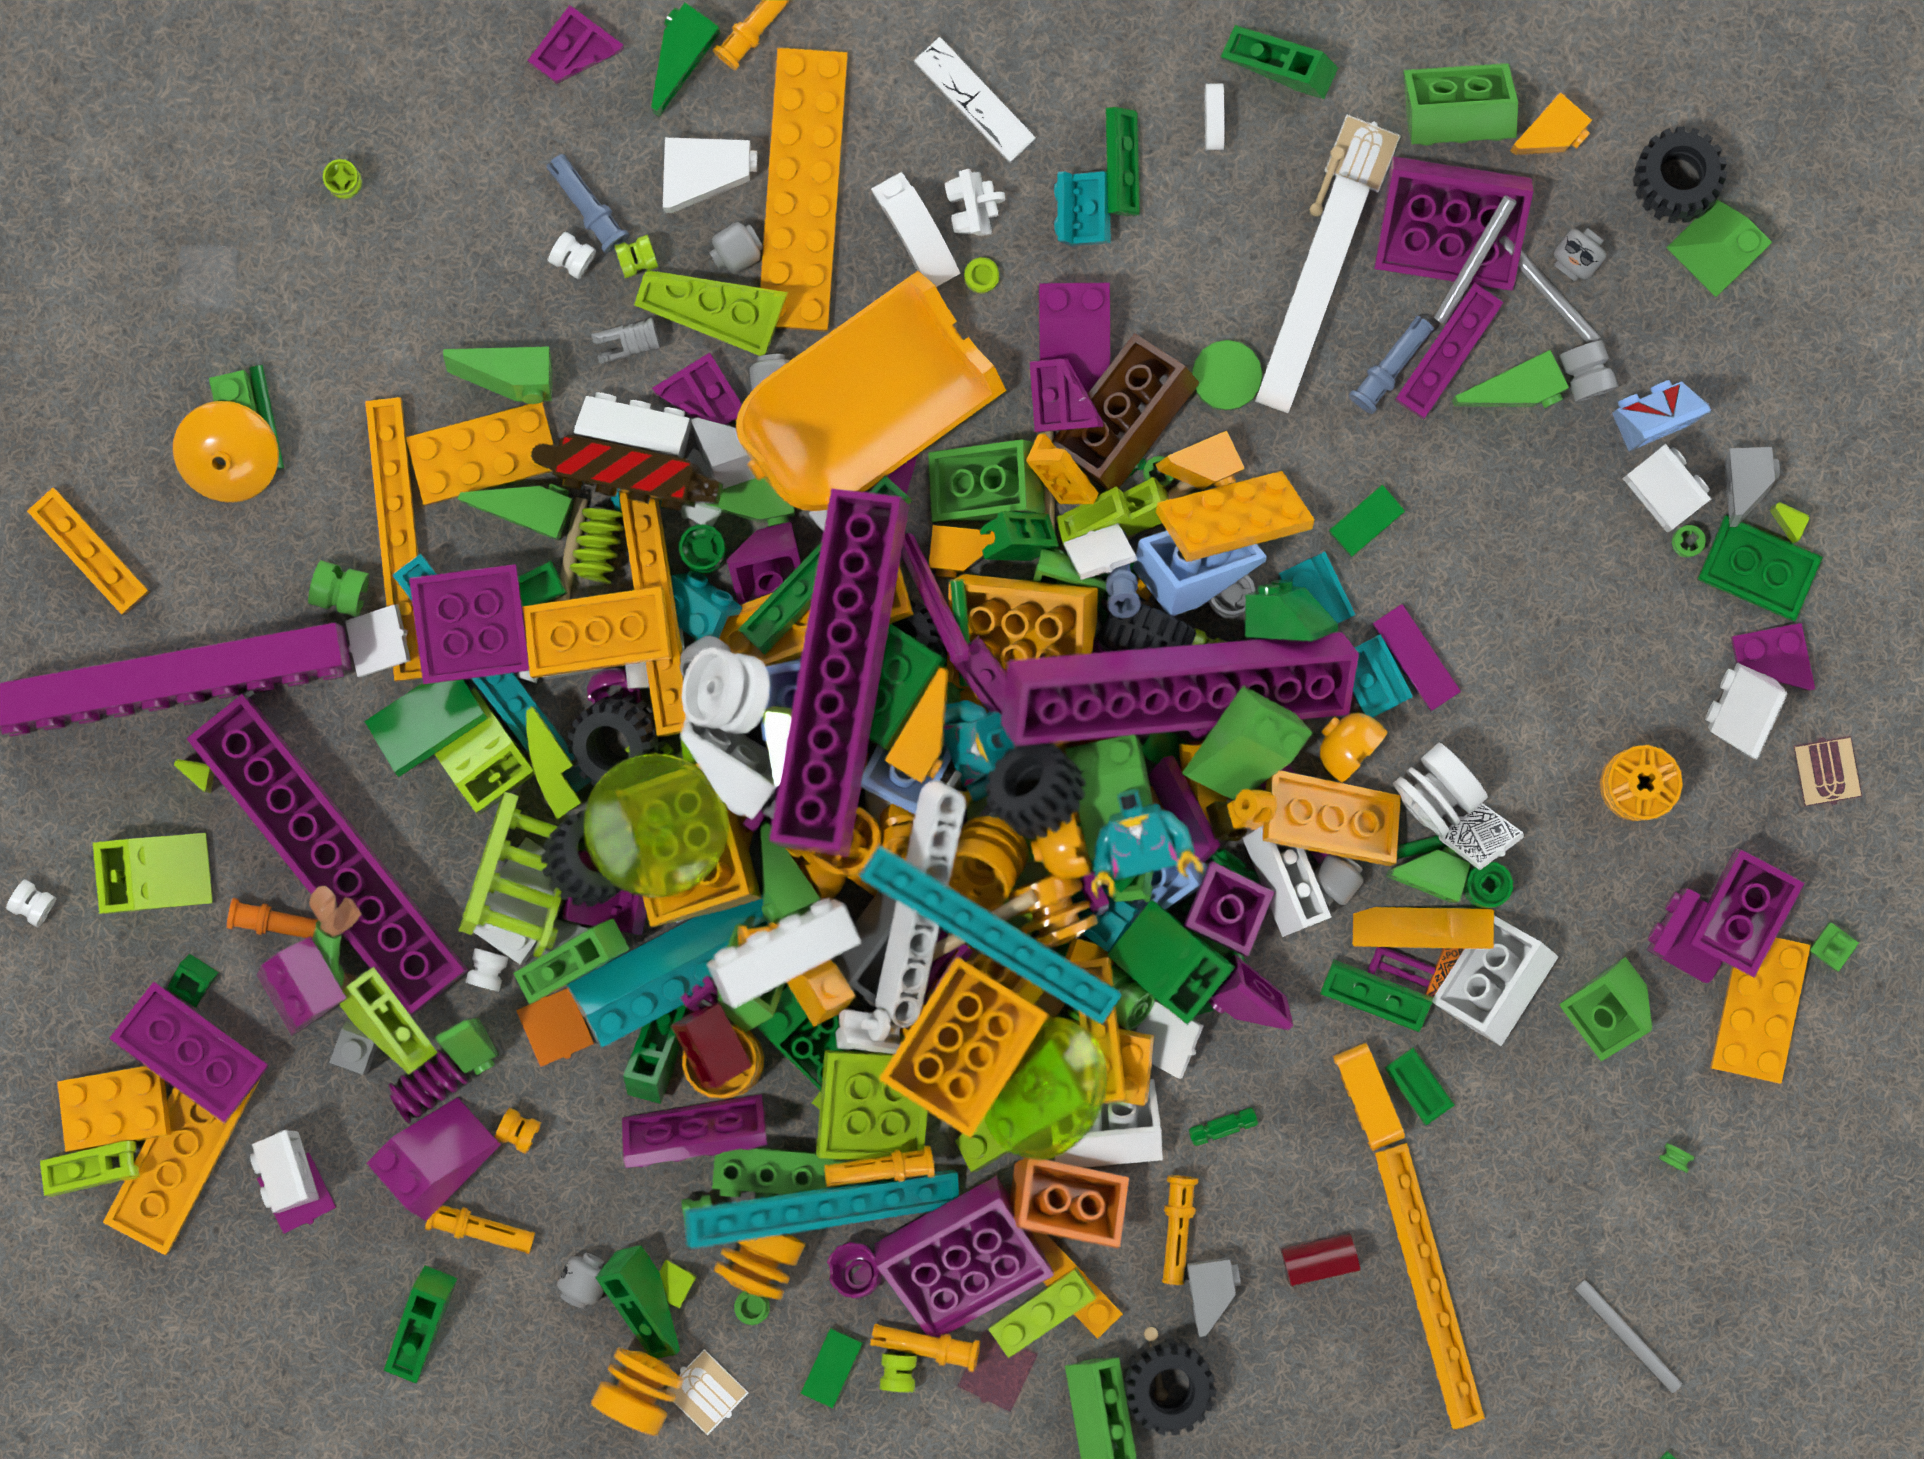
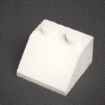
(283, 1171)

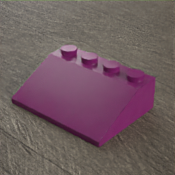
(1439, 215)
(961, 1260)

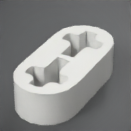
(1214, 116)

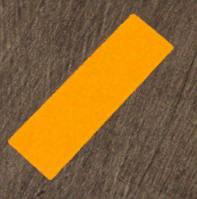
(1424, 928)

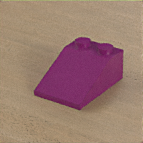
(1076, 327)
(1746, 912)
(300, 985)
(433, 1157)

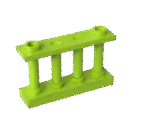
(490, 881)

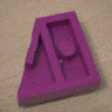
(573, 47)

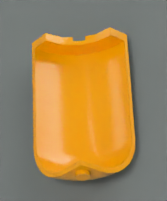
(865, 398)

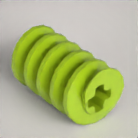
(596, 544)

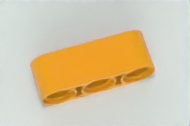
(1369, 1096)

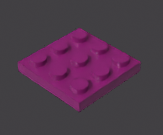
(469, 624)

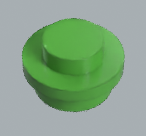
(751, 1308)

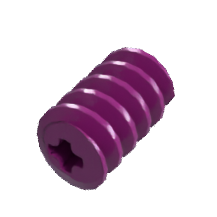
(425, 1085)

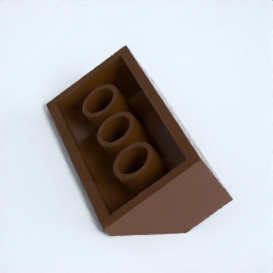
(1136, 404)

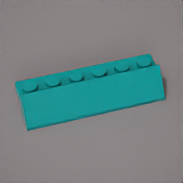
(658, 973)

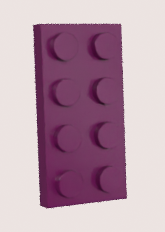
(189, 1052)
(693, 1131)

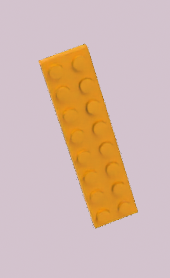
(804, 184)

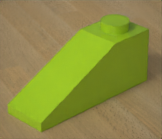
(385, 1021)

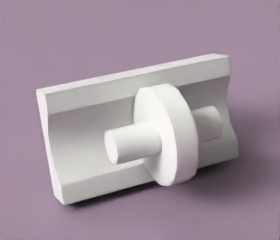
(979, 203)
(867, 1032)

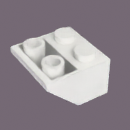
(1667, 487)

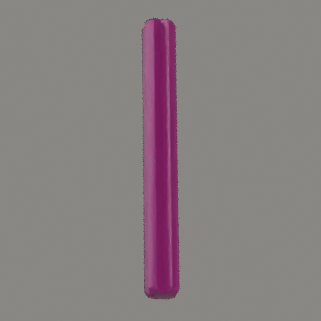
(934, 600)

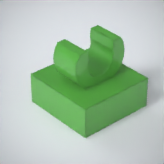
(1138, 889)
(1833, 946)

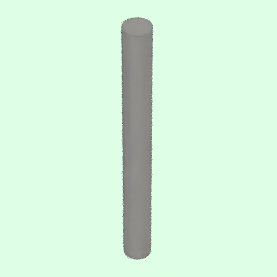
(1475, 259)
(1553, 295)
(1628, 1336)

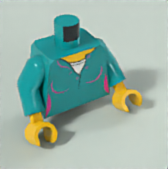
(975, 745)
(1140, 842)

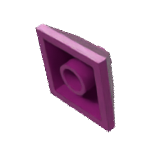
(763, 562)
(1228, 909)
(1251, 998)

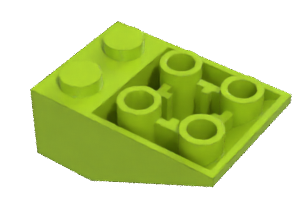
(485, 762)
(152, 873)

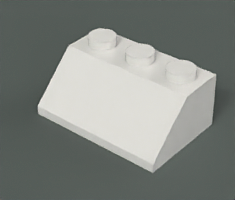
(633, 425)
(1495, 985)
(1120, 1136)

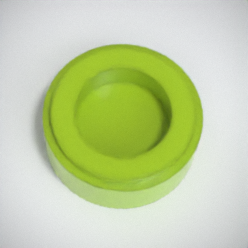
(981, 275)

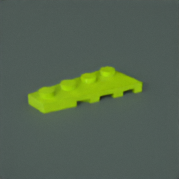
(719, 309)

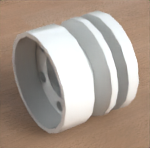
(1440, 790)

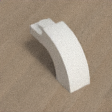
(916, 229)

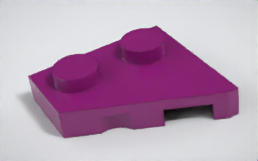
(701, 392)
(1060, 398)
(1776, 653)

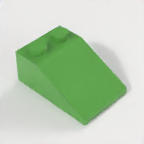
(983, 481)
(1247, 745)
(1108, 770)

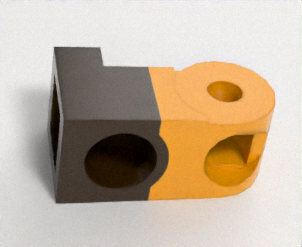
(1242, 816)

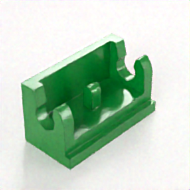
(1019, 536)

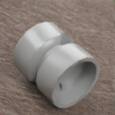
(1588, 369)
(1231, 601)

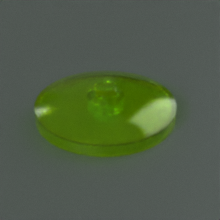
(655, 825)
(1050, 1093)

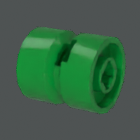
(703, 549)
(1488, 886)

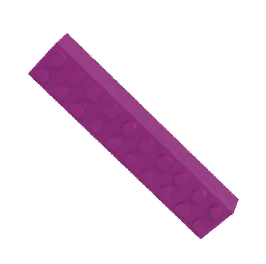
(839, 672)
(171, 677)
(1172, 687)
(327, 851)

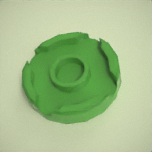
(1227, 375)

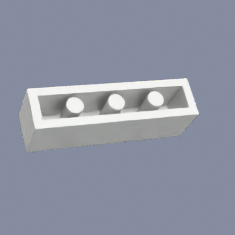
(1288, 873)
(783, 952)

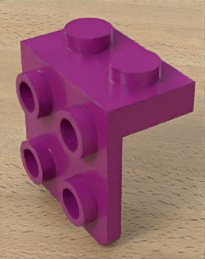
(625, 908)
(1673, 937)

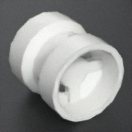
(571, 255)
(31, 903)
(486, 969)

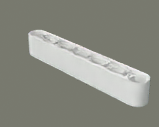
(1312, 294)
(916, 954)

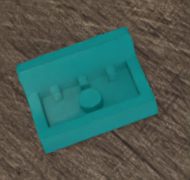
(1082, 209)
(701, 606)

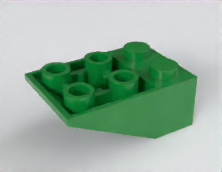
(1170, 962)
(799, 1039)

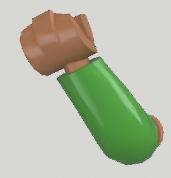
(329, 927)

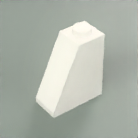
(703, 169)

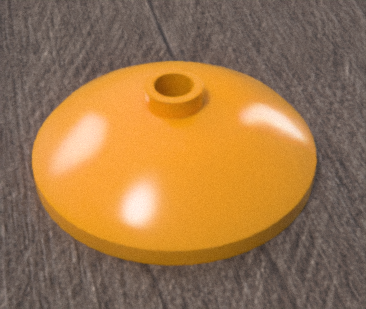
(236, 436)

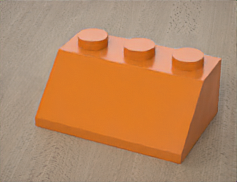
(1069, 1201)

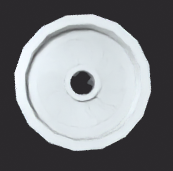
(725, 690)

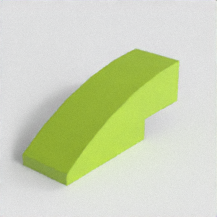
(1130, 509)
(549, 764)

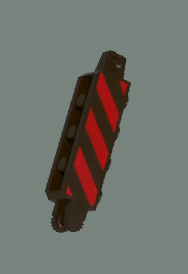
(628, 471)

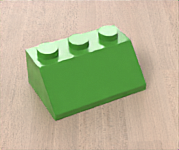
(1460, 104)

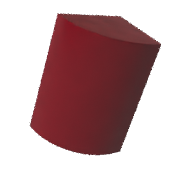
(711, 1046)
(1320, 1259)

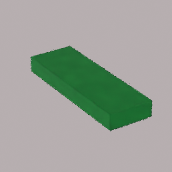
(1122, 161)
(1376, 995)

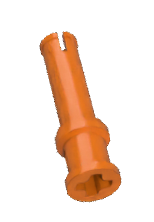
(264, 919)

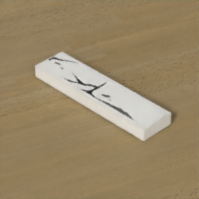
(975, 100)

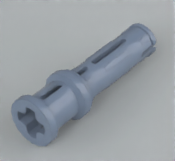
(596, 216)
(1382, 377)
(1122, 587)

